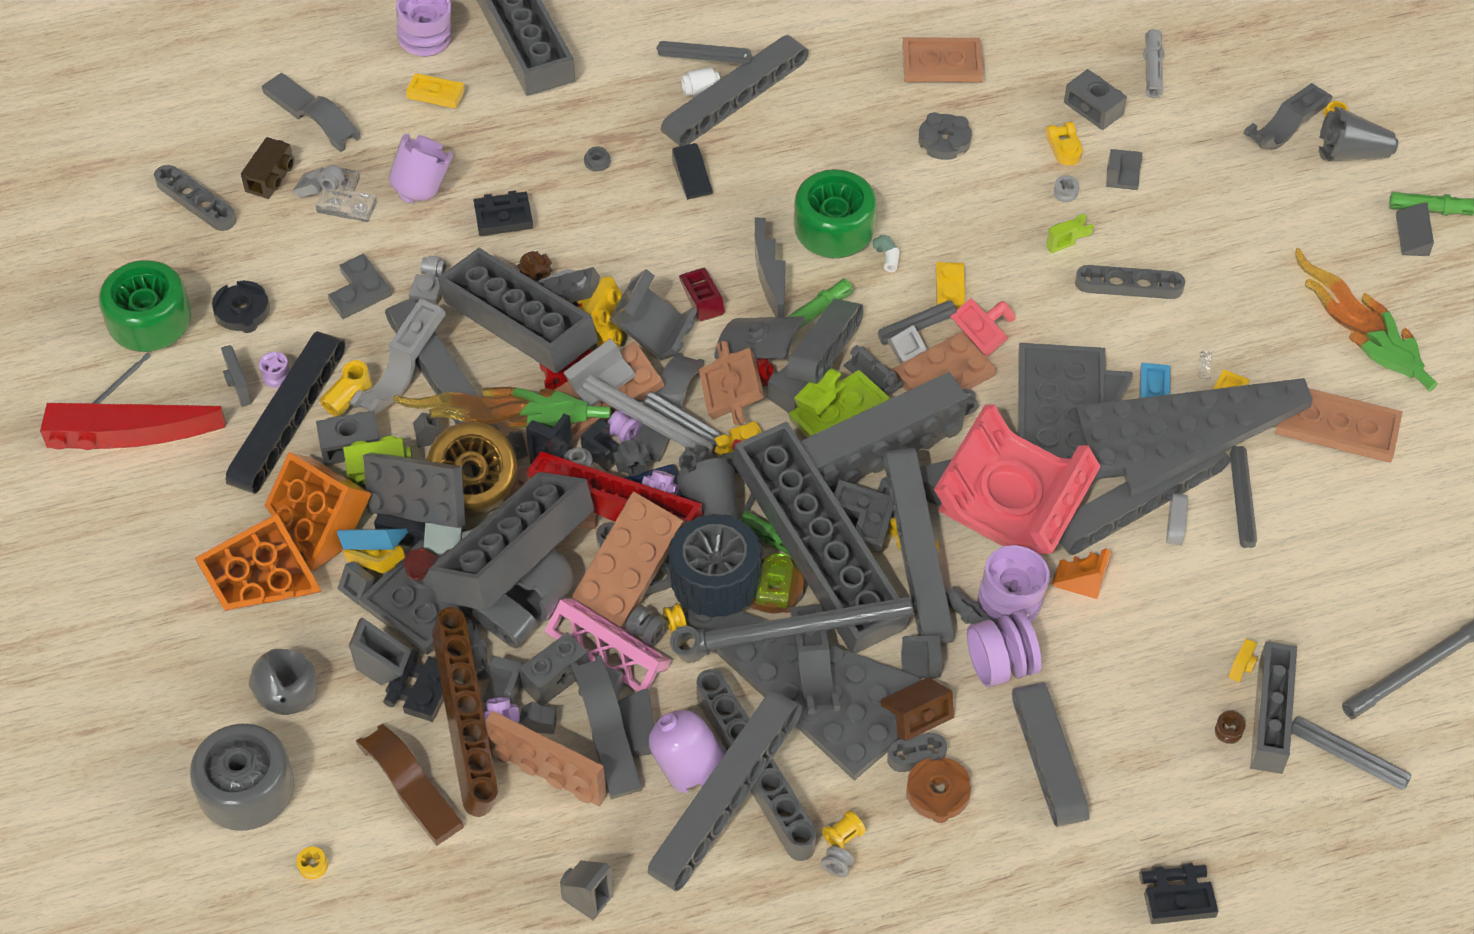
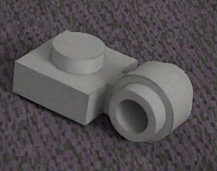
(316, 180)
(427, 285)

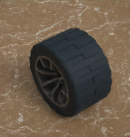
(715, 565)

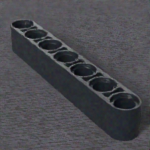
(285, 412)

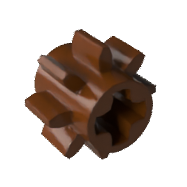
(535, 265)

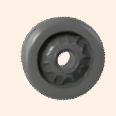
(242, 777)

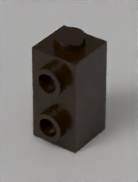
(267, 168)

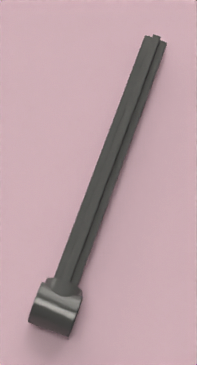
(784, 627)

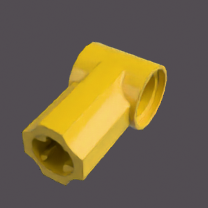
(354, 378)

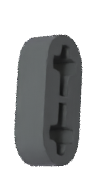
(916, 751)

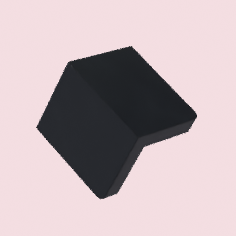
(599, 444)

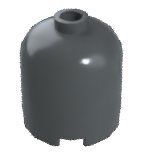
(543, 586)

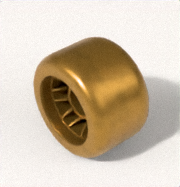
(489, 451)

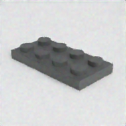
(415, 489)

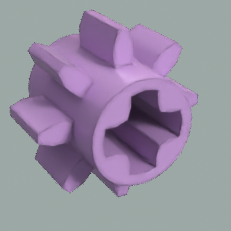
(661, 481)
(502, 706)

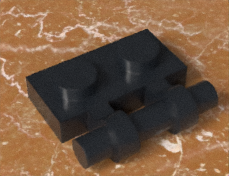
(503, 213)
(425, 696)
(1182, 901)

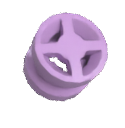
(270, 364)
(623, 426)

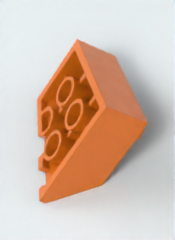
(314, 506)
(257, 567)

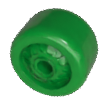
(835, 213)
(145, 305)

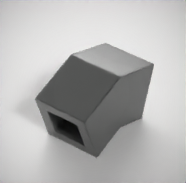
(426, 429)
(539, 718)

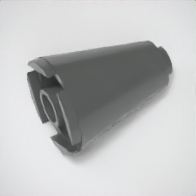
(1354, 138)
(712, 485)

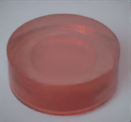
(417, 563)

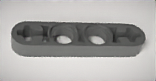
(191, 200)
(1130, 286)

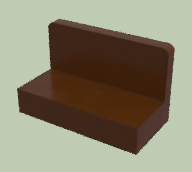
(920, 707)

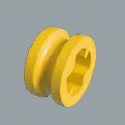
(674, 617)
(317, 855)

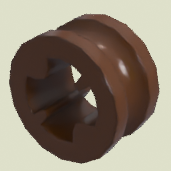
(1229, 736)

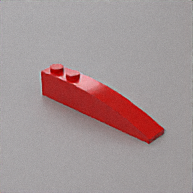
(125, 425)
(612, 492)

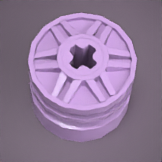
(423, 26)
(1013, 581)
(1004, 649)

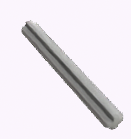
(644, 414)

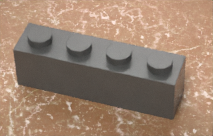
(1274, 707)

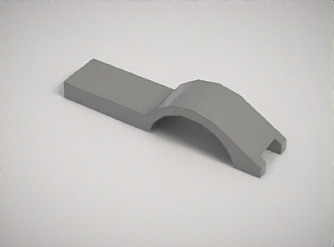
(403, 352)

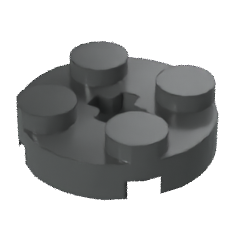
(945, 124)

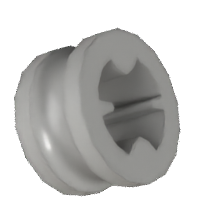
(1066, 182)
(837, 861)

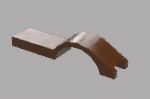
(411, 784)

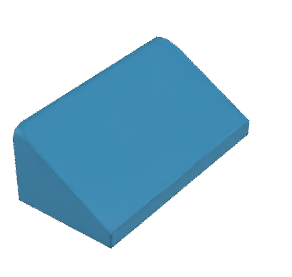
(371, 538)

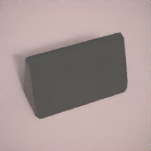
(1415, 230)
(637, 721)

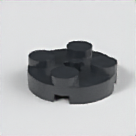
(245, 318)

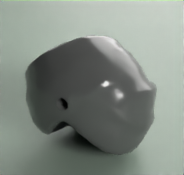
(283, 681)

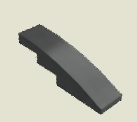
(770, 271)

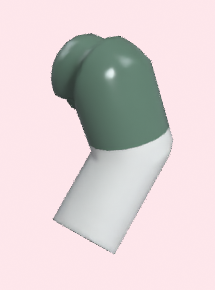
(885, 244)

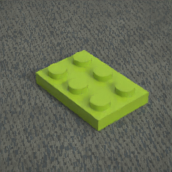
(854, 398)

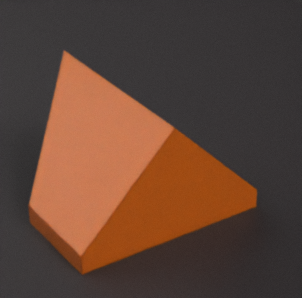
(1083, 575)

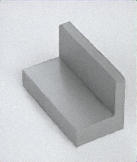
(604, 364)

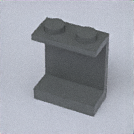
(651, 319)

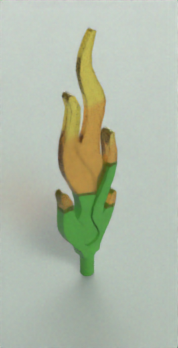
(1368, 325)
(507, 404)

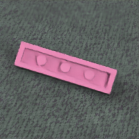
(613, 635)

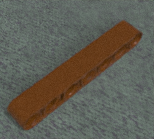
(460, 722)

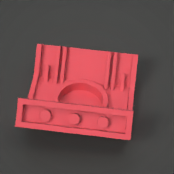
(1012, 486)

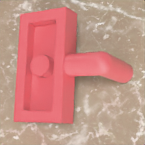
(981, 326)

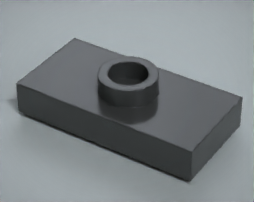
(235, 376)

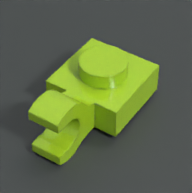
(1065, 234)
(818, 396)

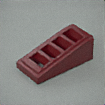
(703, 295)

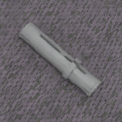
(1153, 55)

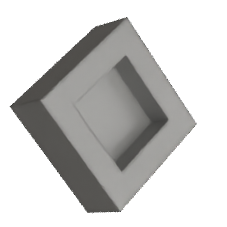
(906, 344)

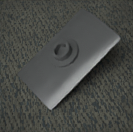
(764, 335)

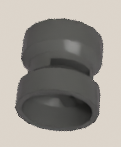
(646, 625)

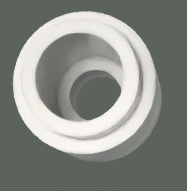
(698, 80)

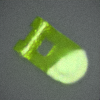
(776, 571)

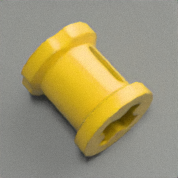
(844, 830)

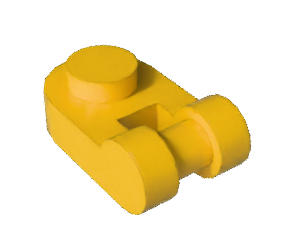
(1067, 150)

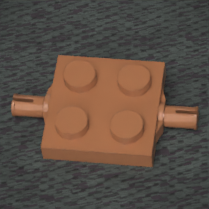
(731, 383)

